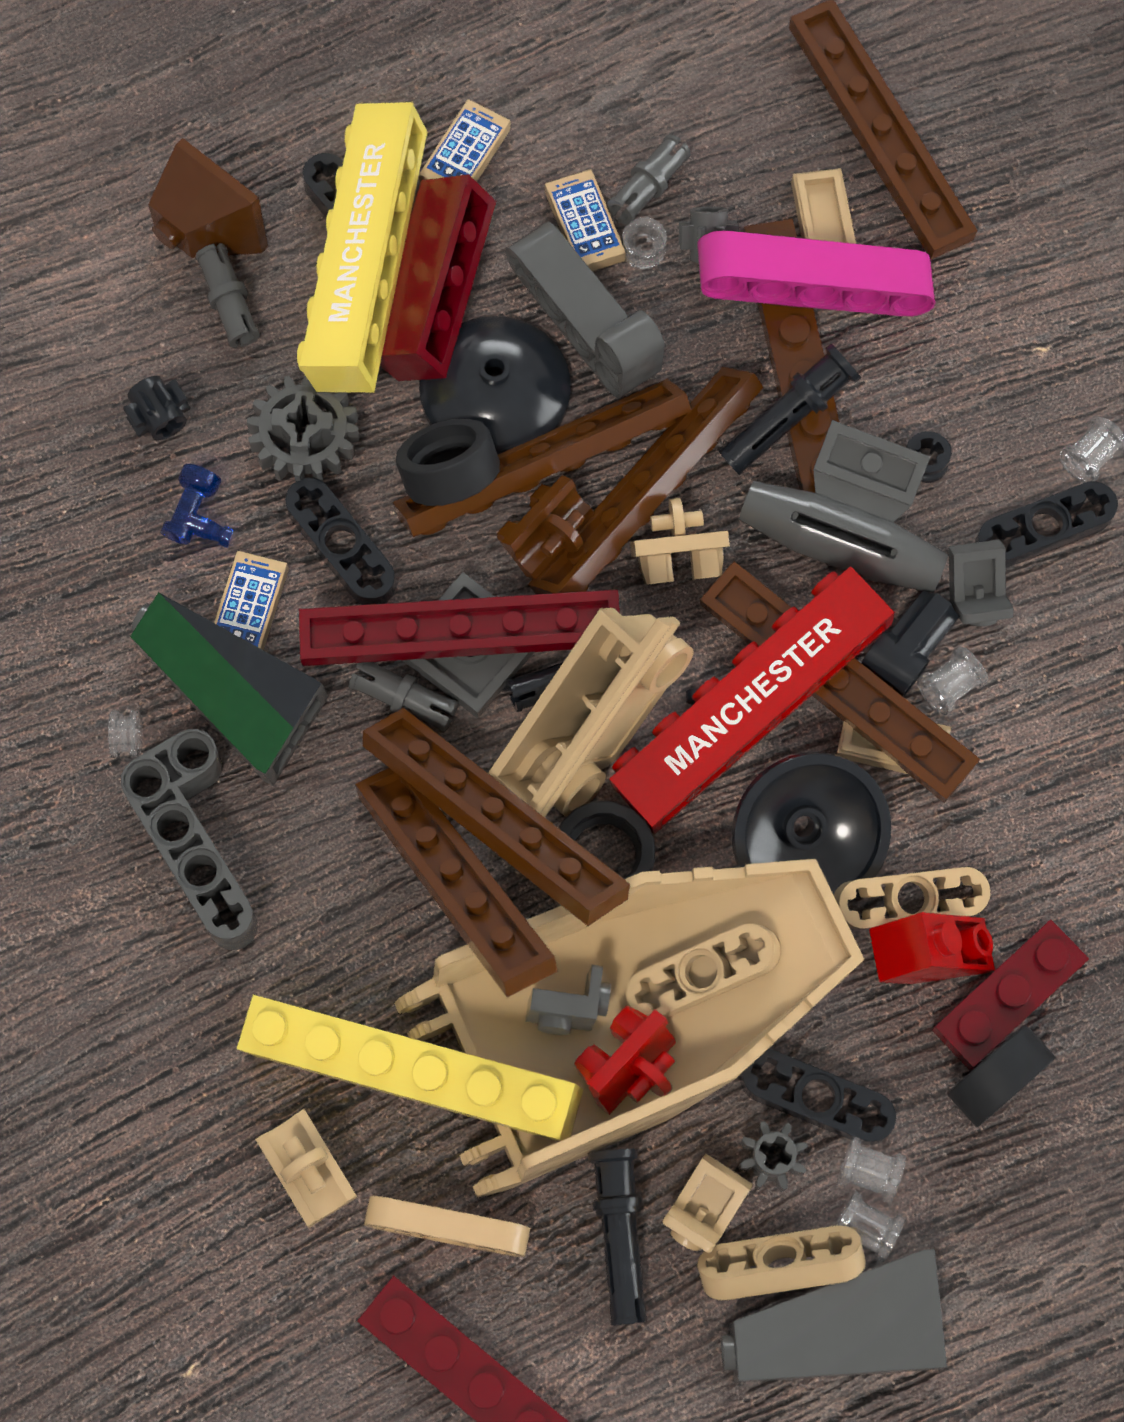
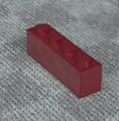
(436, 276)

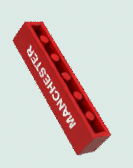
(752, 698)

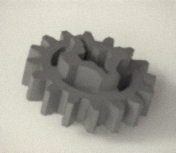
(283, 419)

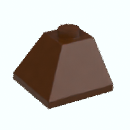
(205, 206)

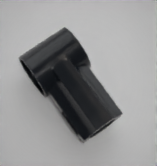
(904, 651)

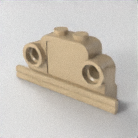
(591, 710)

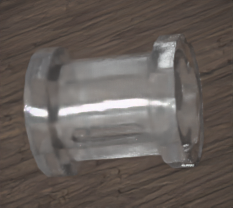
(1093, 449)
(952, 680)
(871, 1170)
(889, 1227)

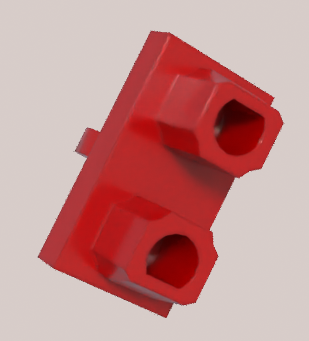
(635, 1065)

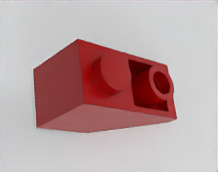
(931, 948)

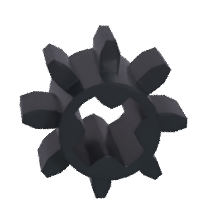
(156, 408)

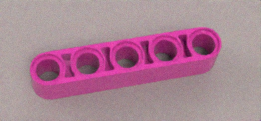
(815, 273)

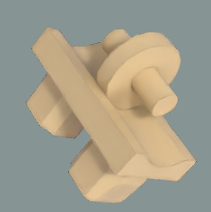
(704, 548)
(306, 1168)

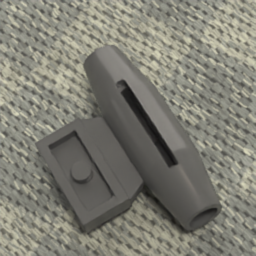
(851, 516)

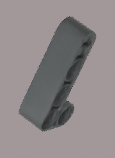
(615, 346)
(195, 847)

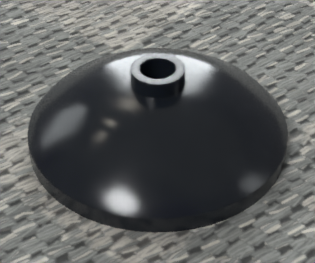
(517, 404)
(844, 811)

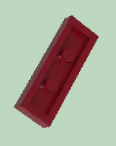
(1010, 994)

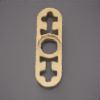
(945, 879)
(734, 942)
(447, 1226)
(823, 1269)

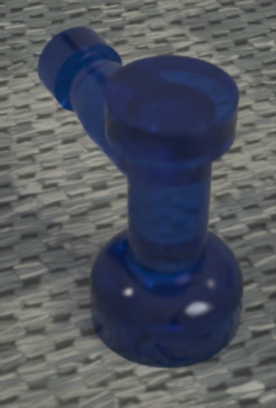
(185, 522)

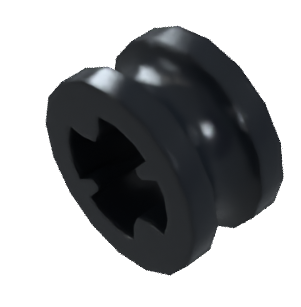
(938, 444)

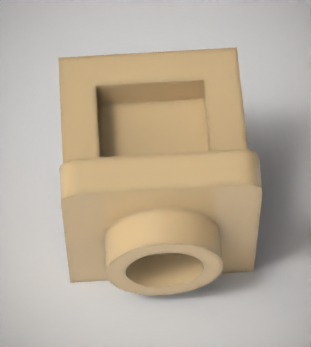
(706, 1205)

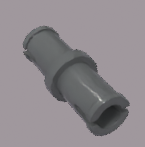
(648, 179)
(227, 295)
(404, 693)

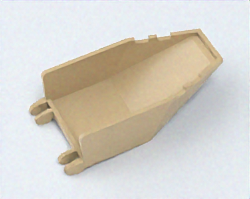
(656, 922)

